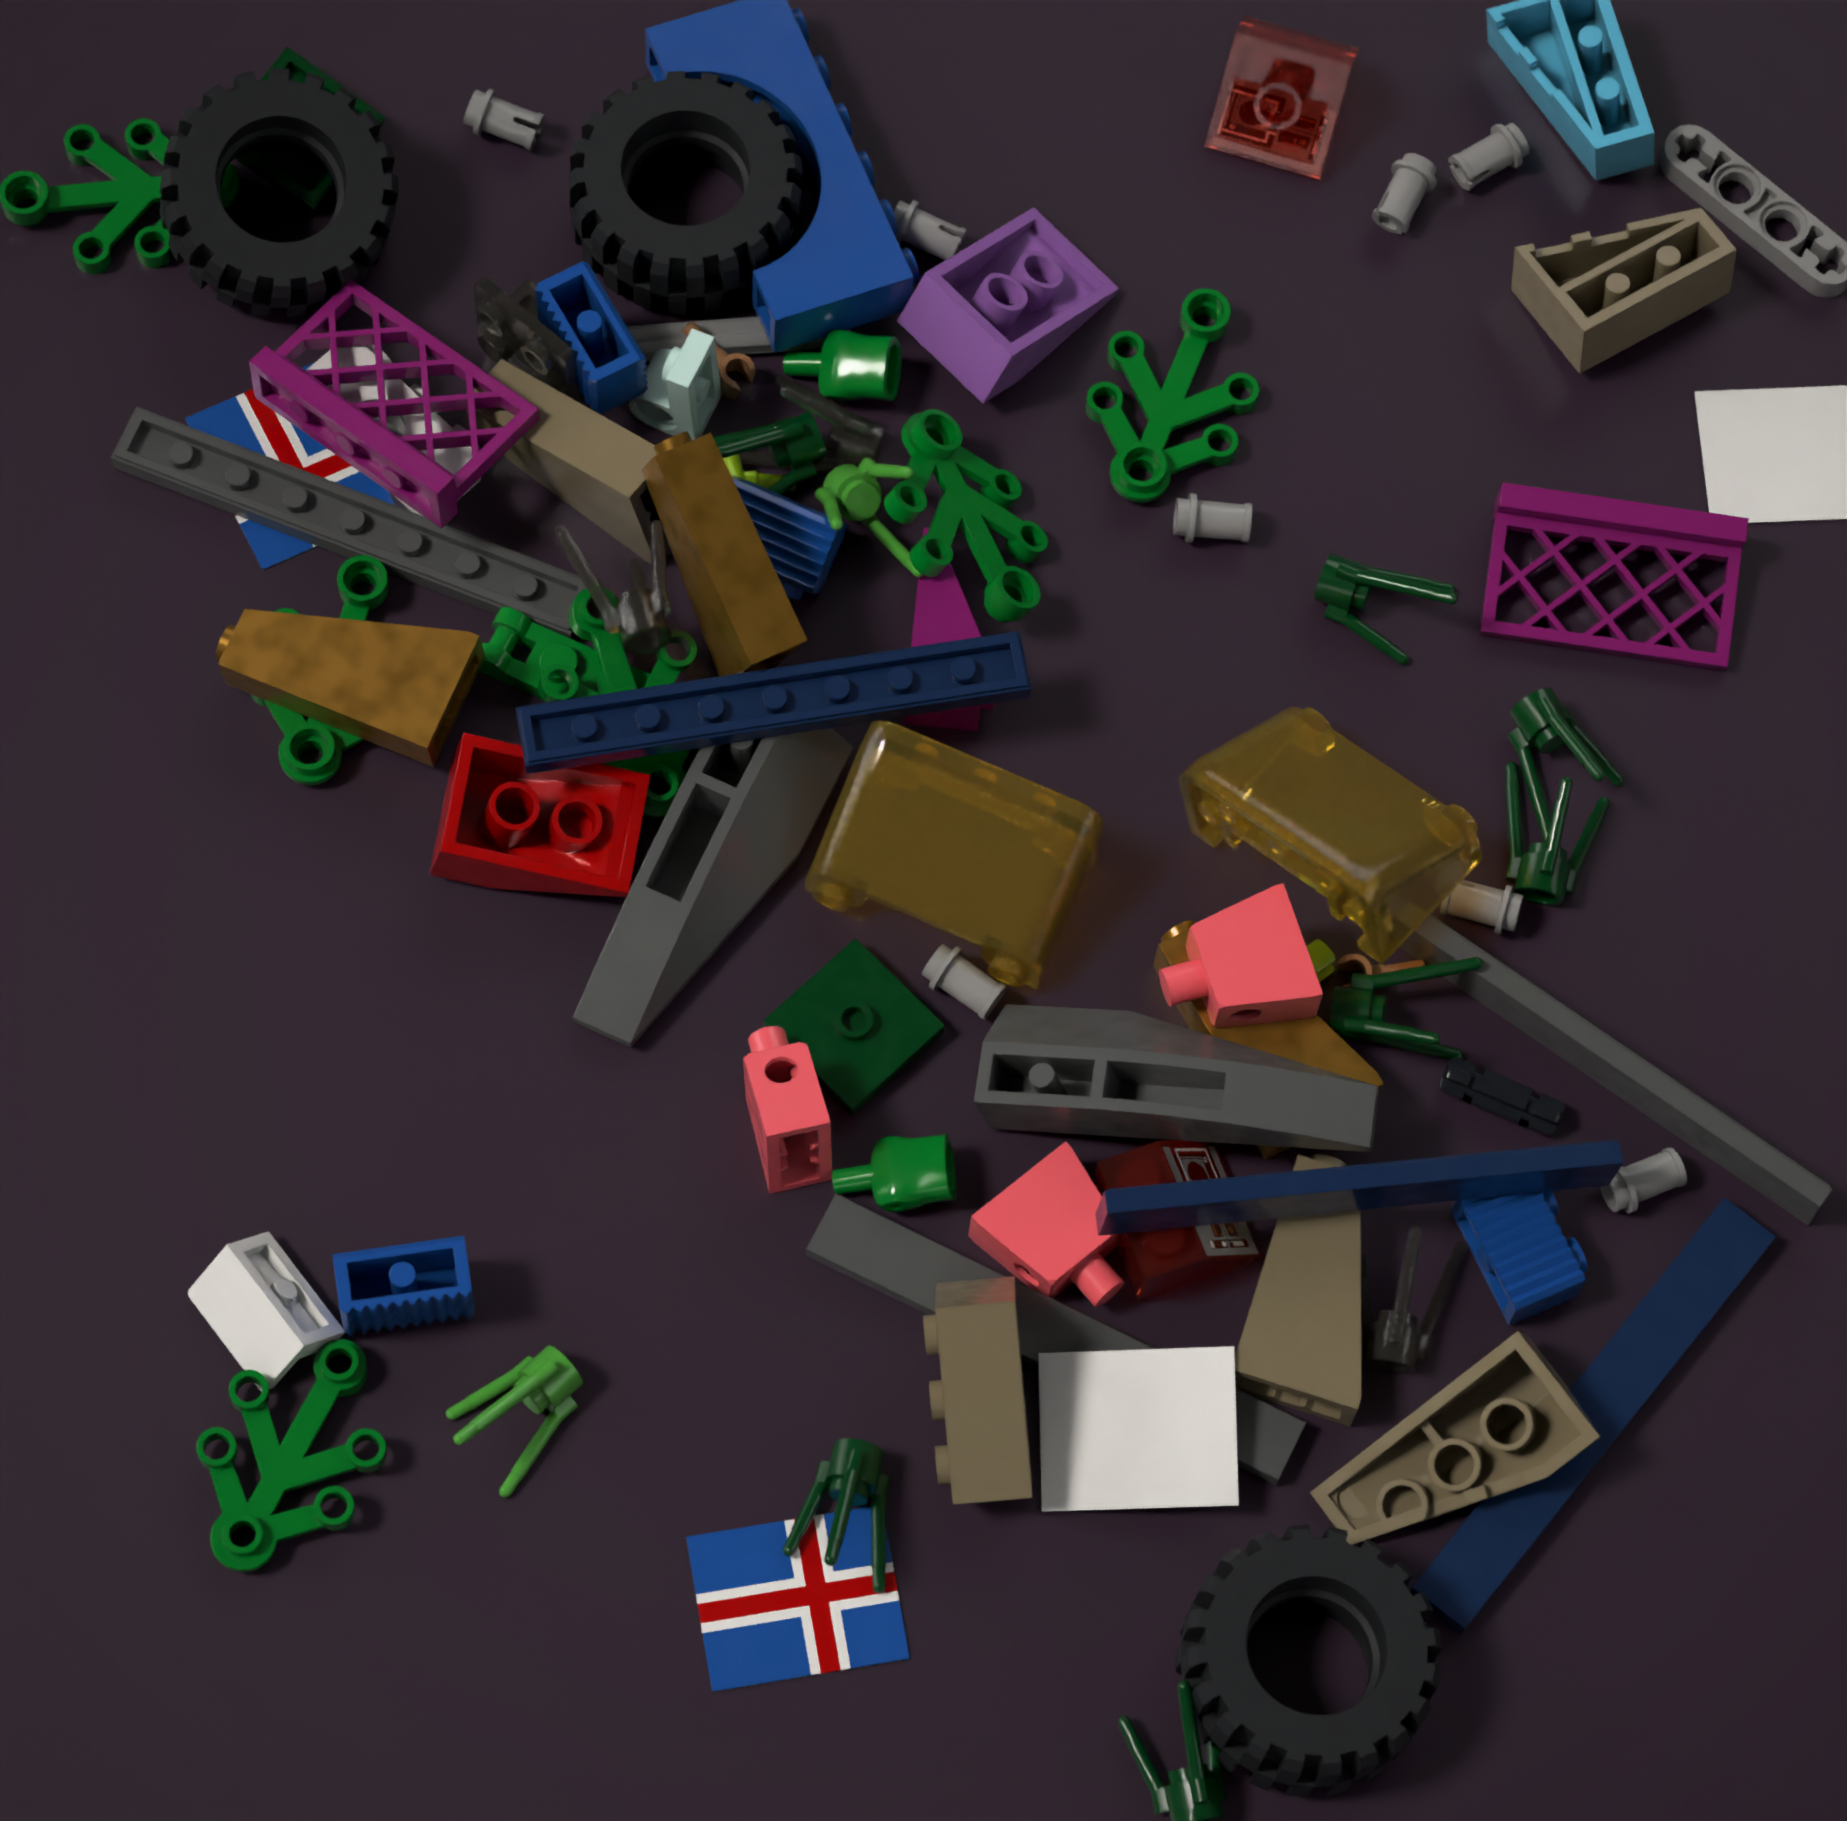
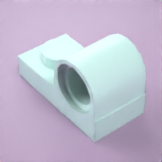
(681, 387)

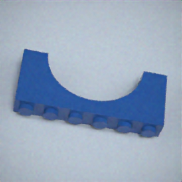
(848, 260)

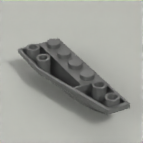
(710, 864)
(1160, 1081)

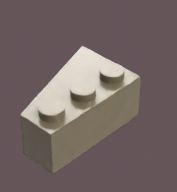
(1624, 284)
(979, 1391)

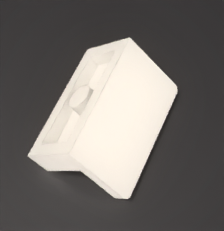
(263, 1307)

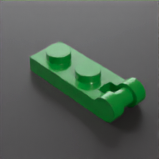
(547, 649)

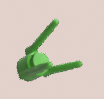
(856, 496)
(539, 1384)

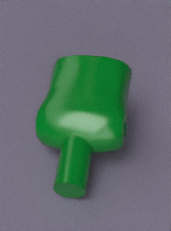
(851, 366)
(903, 1173)

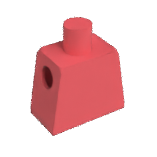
(1247, 964)
(787, 1111)
(1048, 1230)

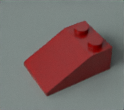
(537, 830)

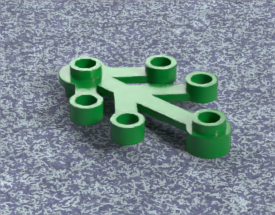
(130, 192)
(1168, 407)
(935, 447)
(619, 678)
(313, 734)
(286, 1465)

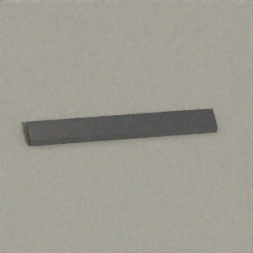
(344, 520)
(1623, 1072)
(910, 1266)

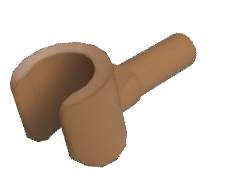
(726, 363)
(1358, 962)

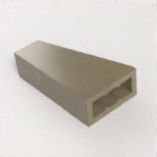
(581, 459)
(1306, 1314)

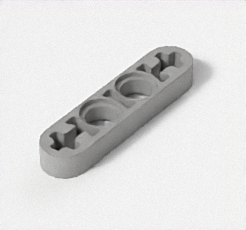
(1750, 217)

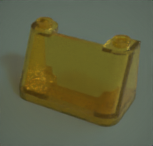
(1334, 822)
(958, 849)

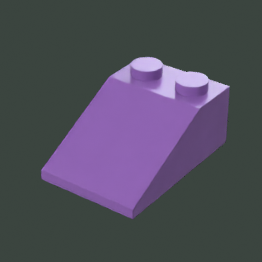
(1005, 303)

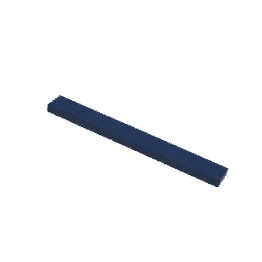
(773, 702)
(1357, 1187)
(1611, 1396)

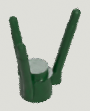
(791, 443)
(1350, 584)
(1548, 726)
(1543, 871)
(1362, 1014)
(852, 1477)
(1193, 1791)

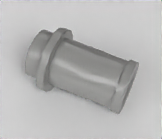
(503, 119)
(1488, 156)
(1410, 182)
(927, 231)
(1211, 519)
(1484, 905)
(963, 980)
(1644, 1180)

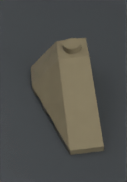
(1474, 1439)

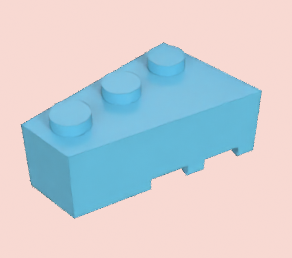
(1579, 77)

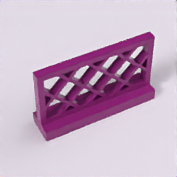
(351, 428)
(1617, 524)

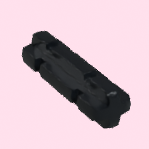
(1501, 1096)

